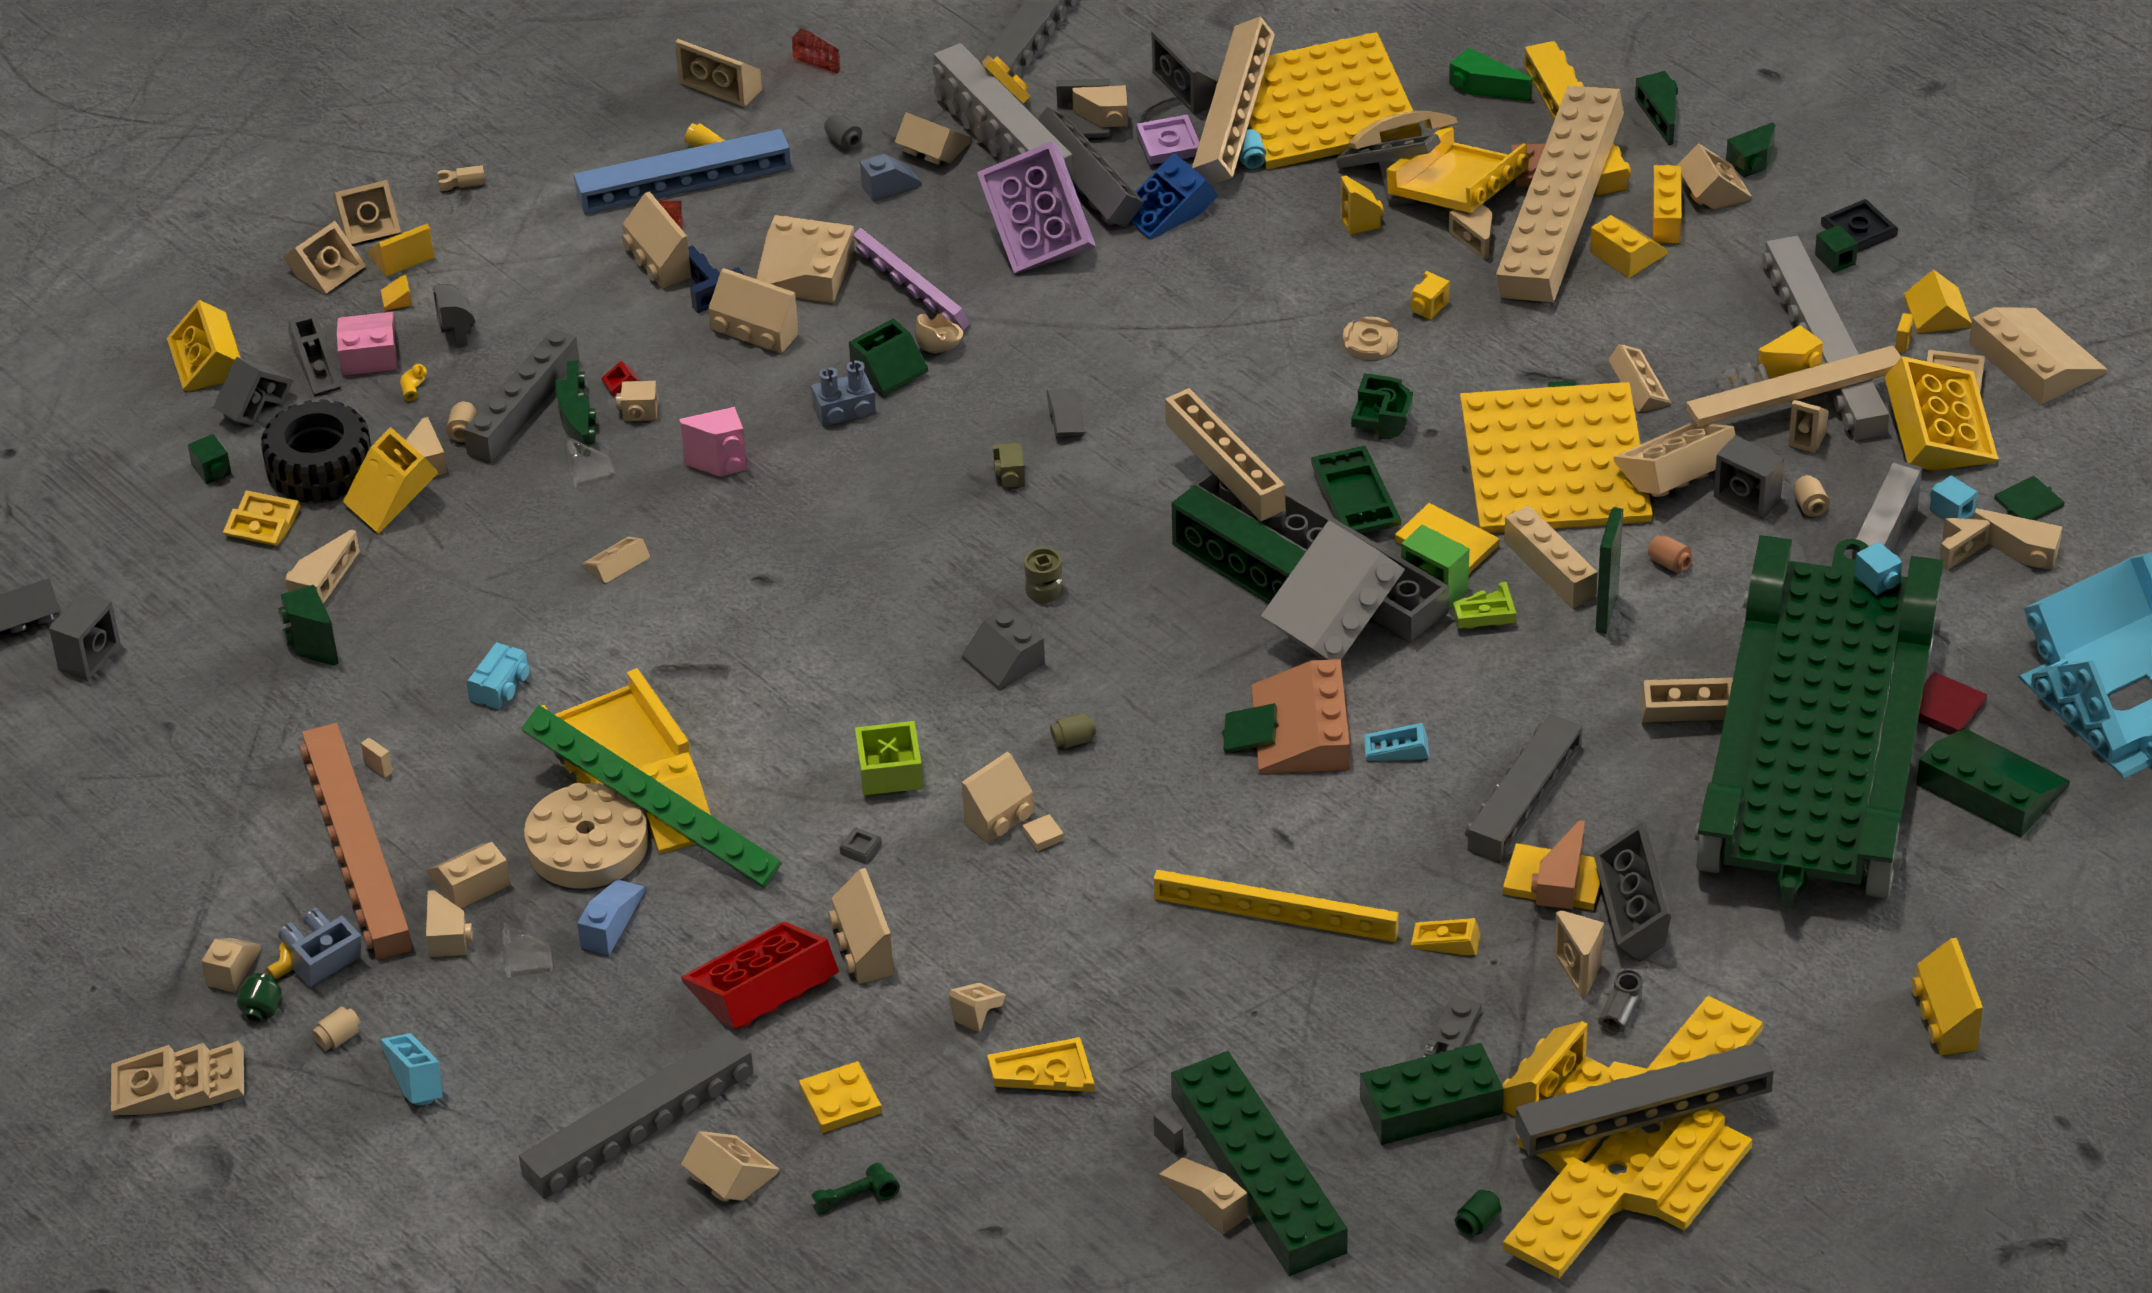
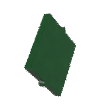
(2029, 499)
(1250, 728)

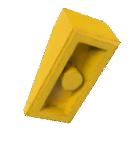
(1447, 936)

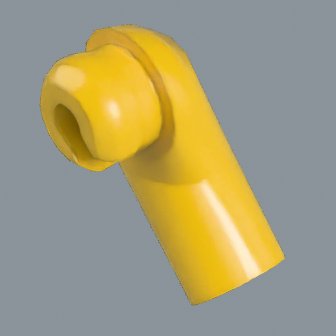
(411, 380)
(283, 965)

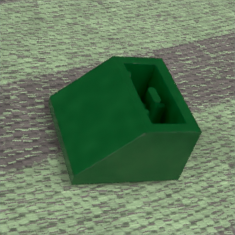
(888, 356)

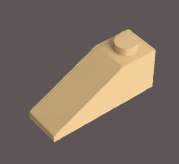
(2023, 539)
(324, 566)
(1208, 1193)

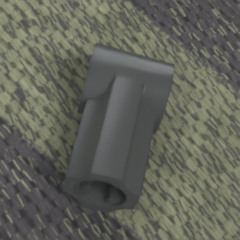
(1622, 1001)

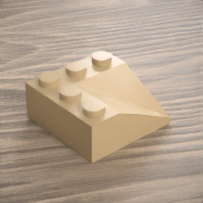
(807, 257)

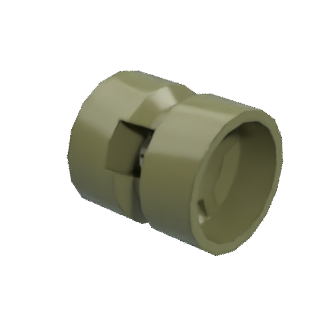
(1043, 574)

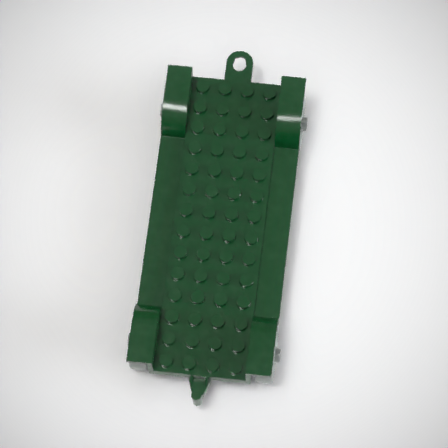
(1820, 722)

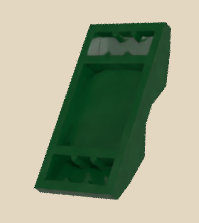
(1355, 490)

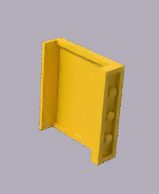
(1455, 173)
(628, 724)

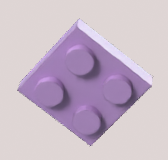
(1166, 137)

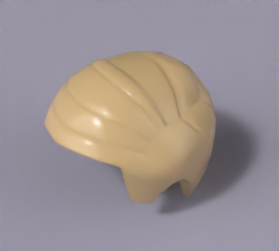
(937, 334)

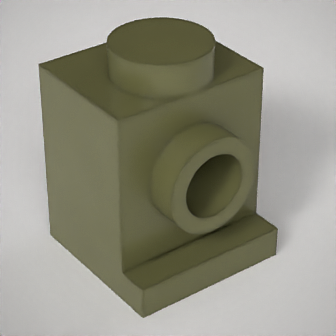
(1009, 464)

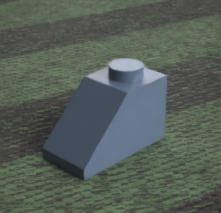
(886, 176)

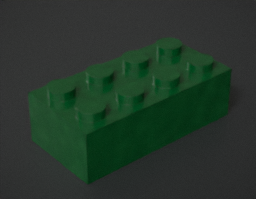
(1431, 1093)

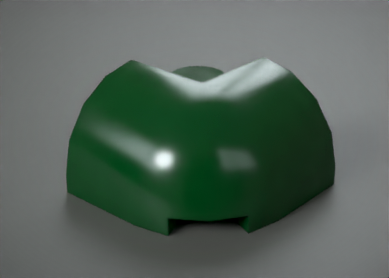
(1382, 405)

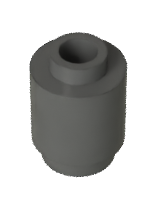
(843, 131)

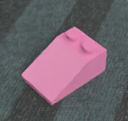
(366, 343)

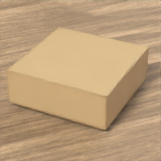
(376, 757)
(1043, 832)

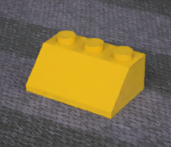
(203, 347)
(1948, 999)
(1547, 1067)

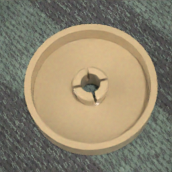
(582, 858)

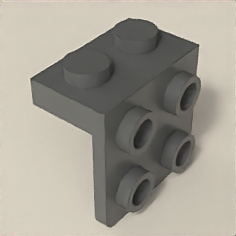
(1065, 105)

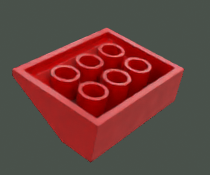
(762, 974)

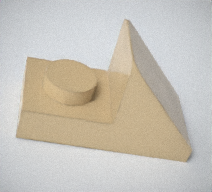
(1962, 539)
(971, 1003)

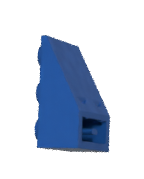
(1172, 197)

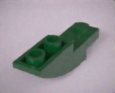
(575, 407)

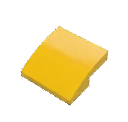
(262, 518)

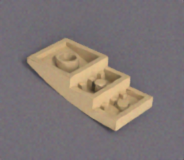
(177, 1080)

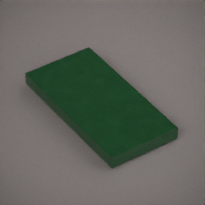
(1609, 570)

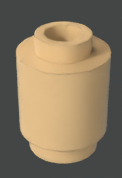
(459, 418)
(1811, 496)
(336, 1028)

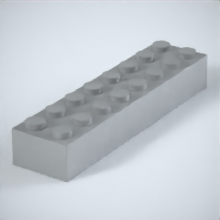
(988, 107)

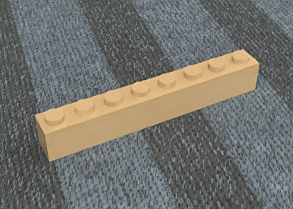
(1233, 101)

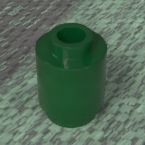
(1478, 1213)

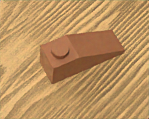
(1560, 871)

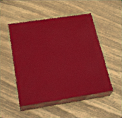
(1949, 704)

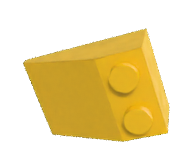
(681, 777)

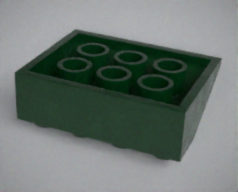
(1989, 780)

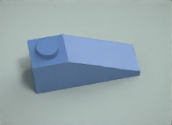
(608, 916)

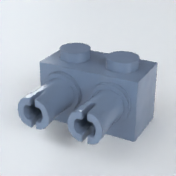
(844, 397)
(324, 950)

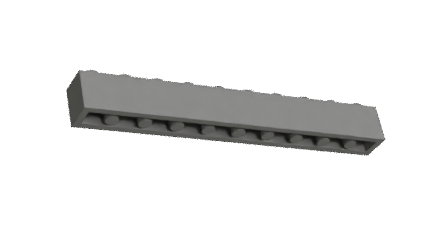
(1813, 310)

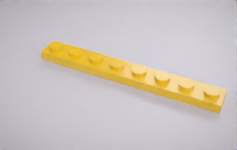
(1276, 905)

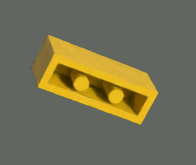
(1666, 204)

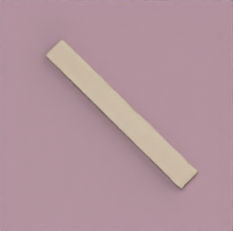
(1792, 386)

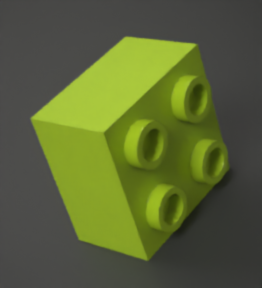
(889, 758)

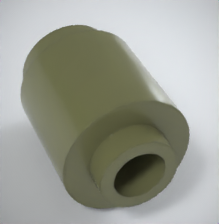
(1073, 731)

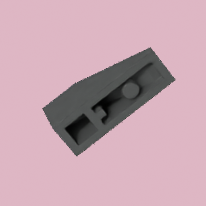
(313, 353)

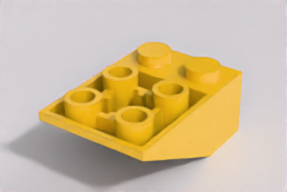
(388, 480)

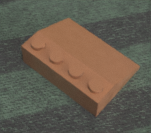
(1309, 717)

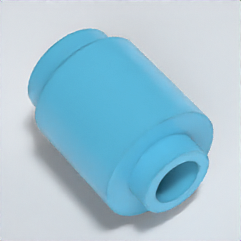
(1252, 150)

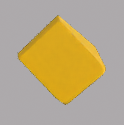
(396, 294)

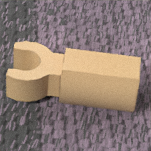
(462, 177)

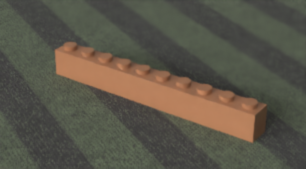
(356, 842)

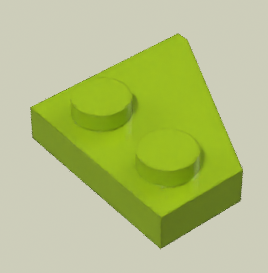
(1485, 609)

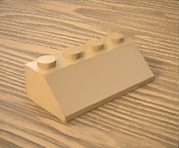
(1674, 457)

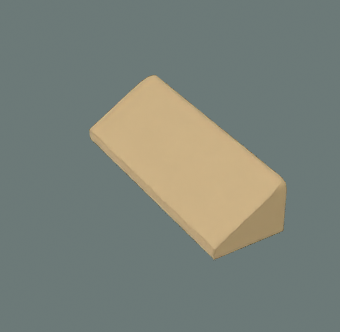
(1633, 367)

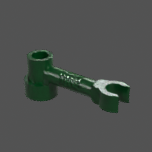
(877, 1180)

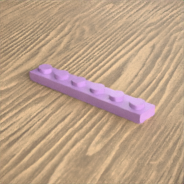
(915, 283)

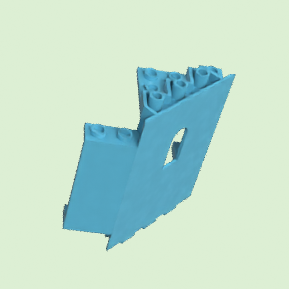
(2093, 645)

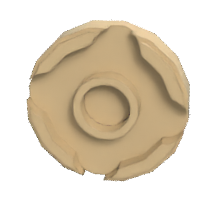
(1370, 338)

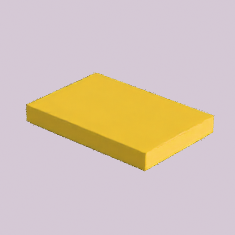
(1477, 540)
(1527, 861)

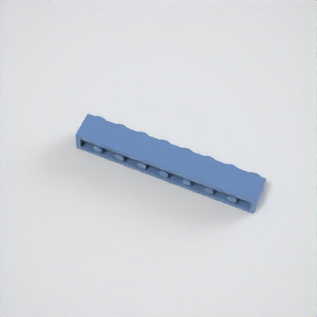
(682, 170)

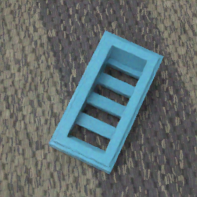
(1413, 736)

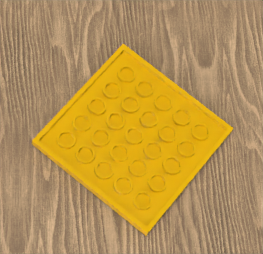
(1324, 96)
(1552, 454)

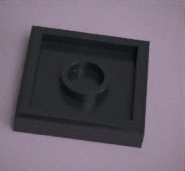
(1862, 223)

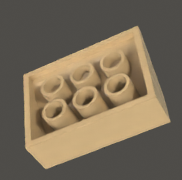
(2033, 352)

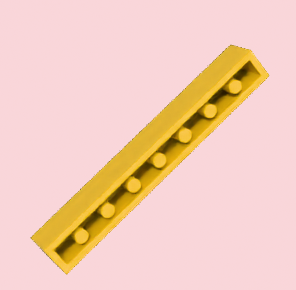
(1551, 77)

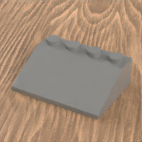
(1332, 592)

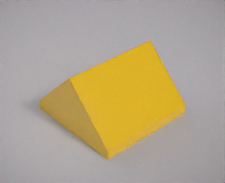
(403, 250)
(1936, 305)

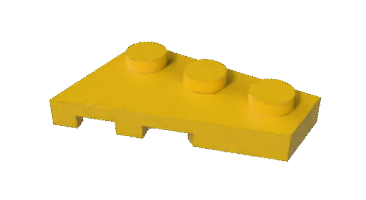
(1043, 1066)

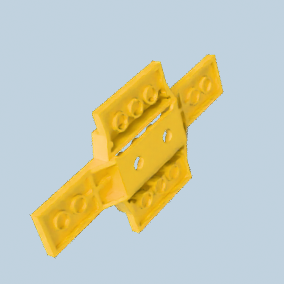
(1666, 1170)

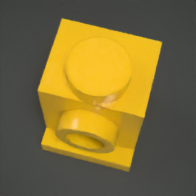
(1430, 295)

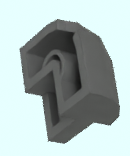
(453, 312)

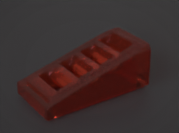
(809, 49)

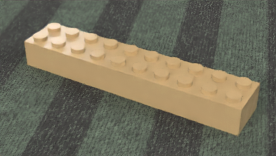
(1560, 194)

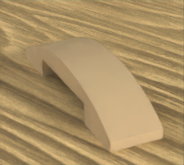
(1370, 134)

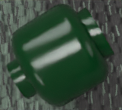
(259, 997)

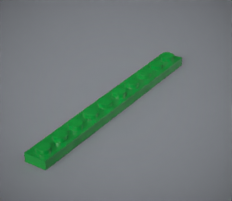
(651, 796)

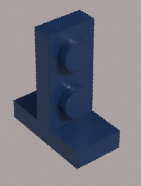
(706, 280)

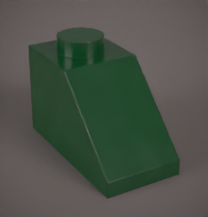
(1751, 150)

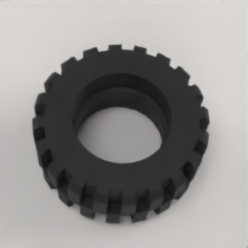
(311, 428)

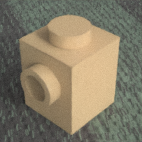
(638, 401)

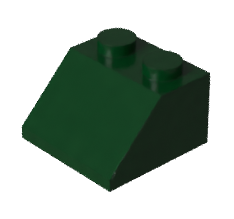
(308, 625)

